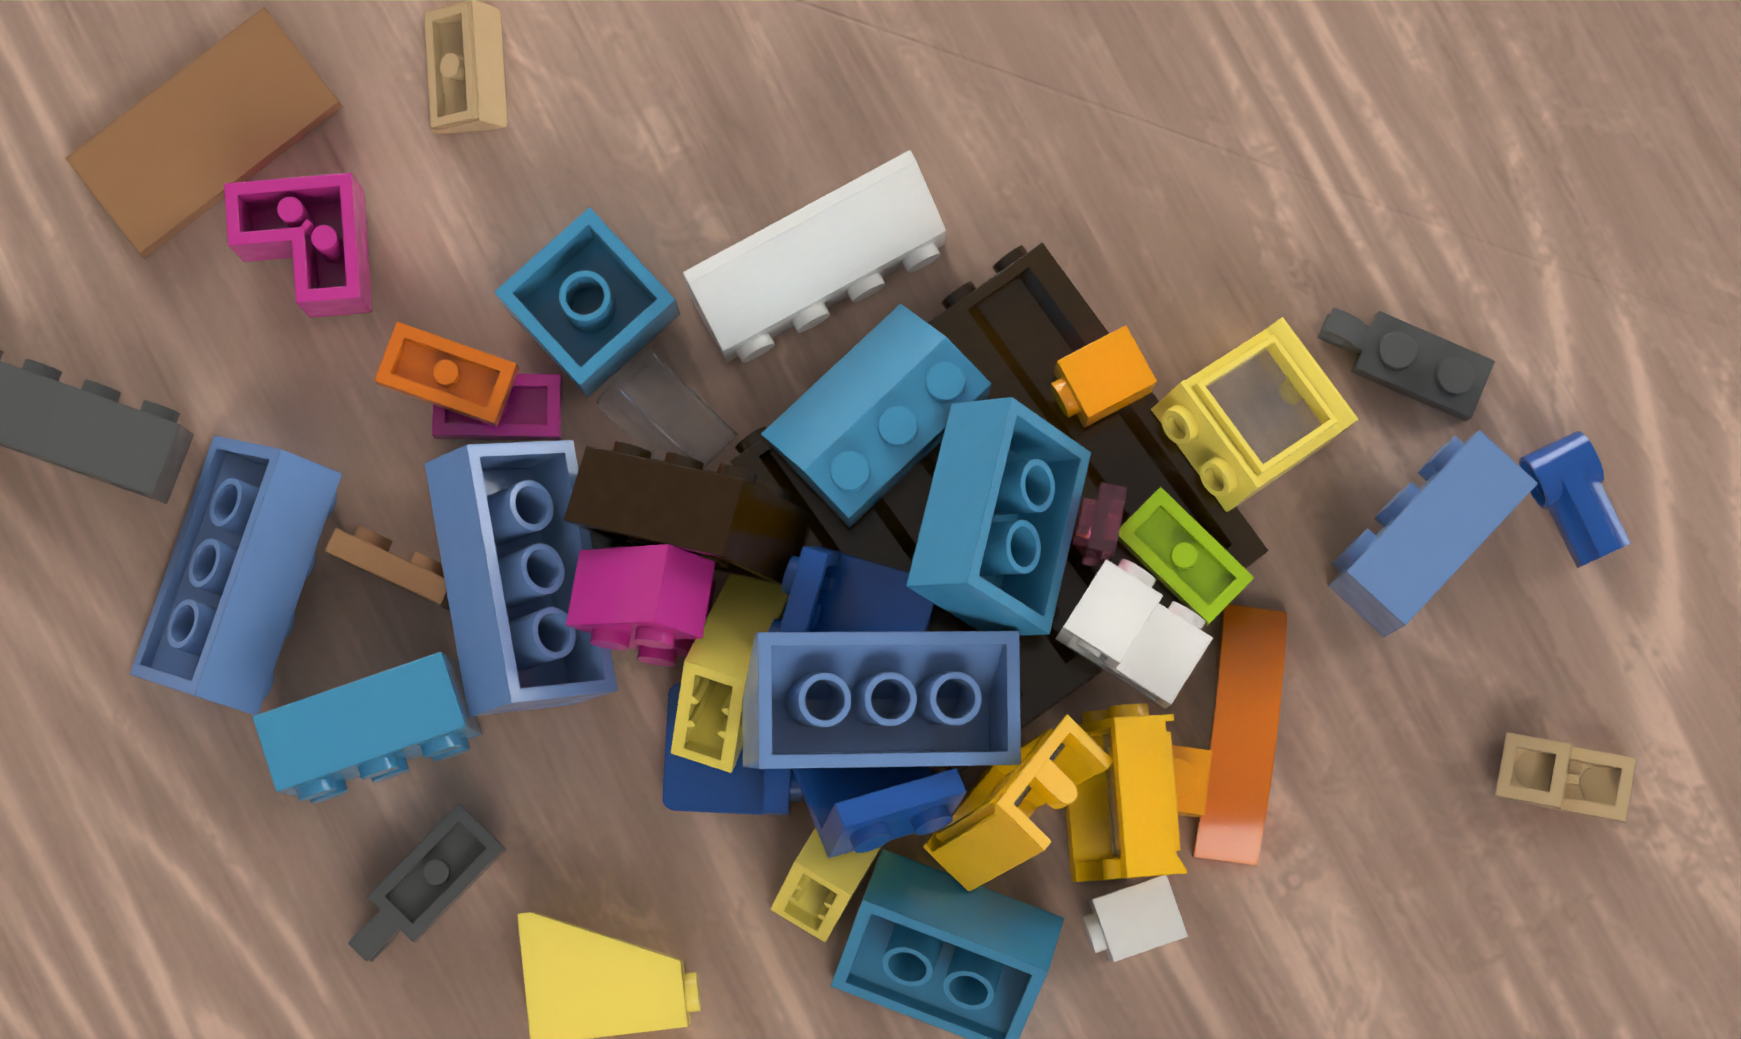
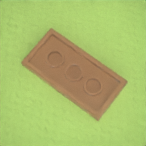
(203, 129)

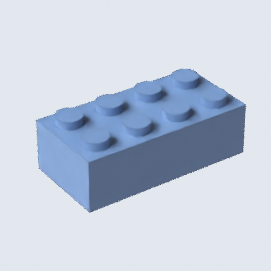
(513, 576)

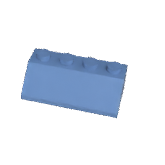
(236, 573)
(882, 699)

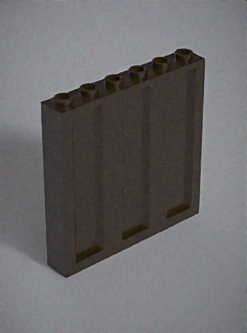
(1014, 336)

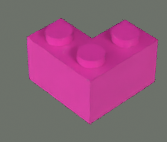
(315, 223)
(642, 599)

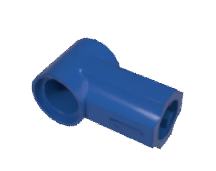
(1572, 490)

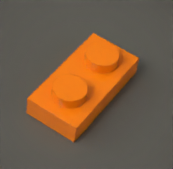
(447, 374)

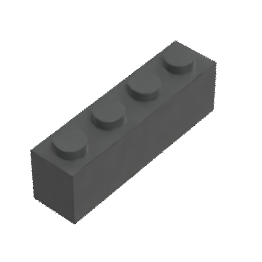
(91, 430)

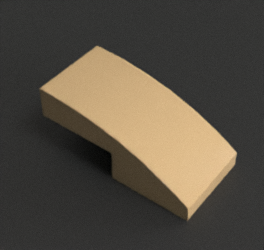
(1566, 777)

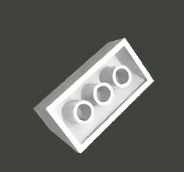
(817, 259)

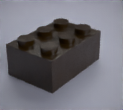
(716, 515)

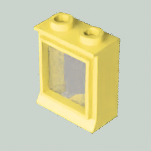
(1254, 414)

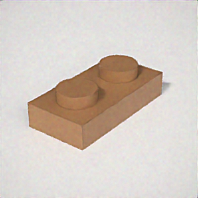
(370, 554)

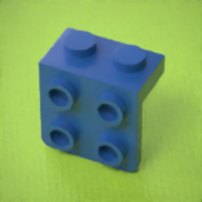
(848, 595)
(703, 788)
(872, 805)

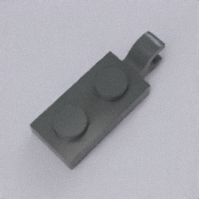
(1411, 361)
(428, 881)

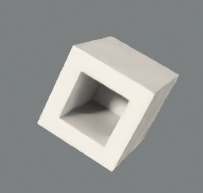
(1134, 919)

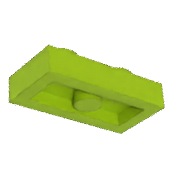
(1183, 556)

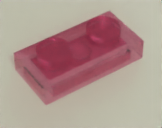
(1099, 524)

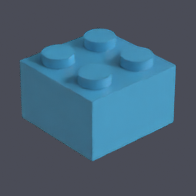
(588, 302)

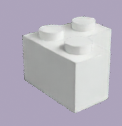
(1133, 635)

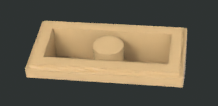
(465, 68)

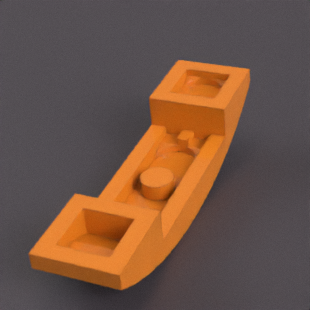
(1242, 733)

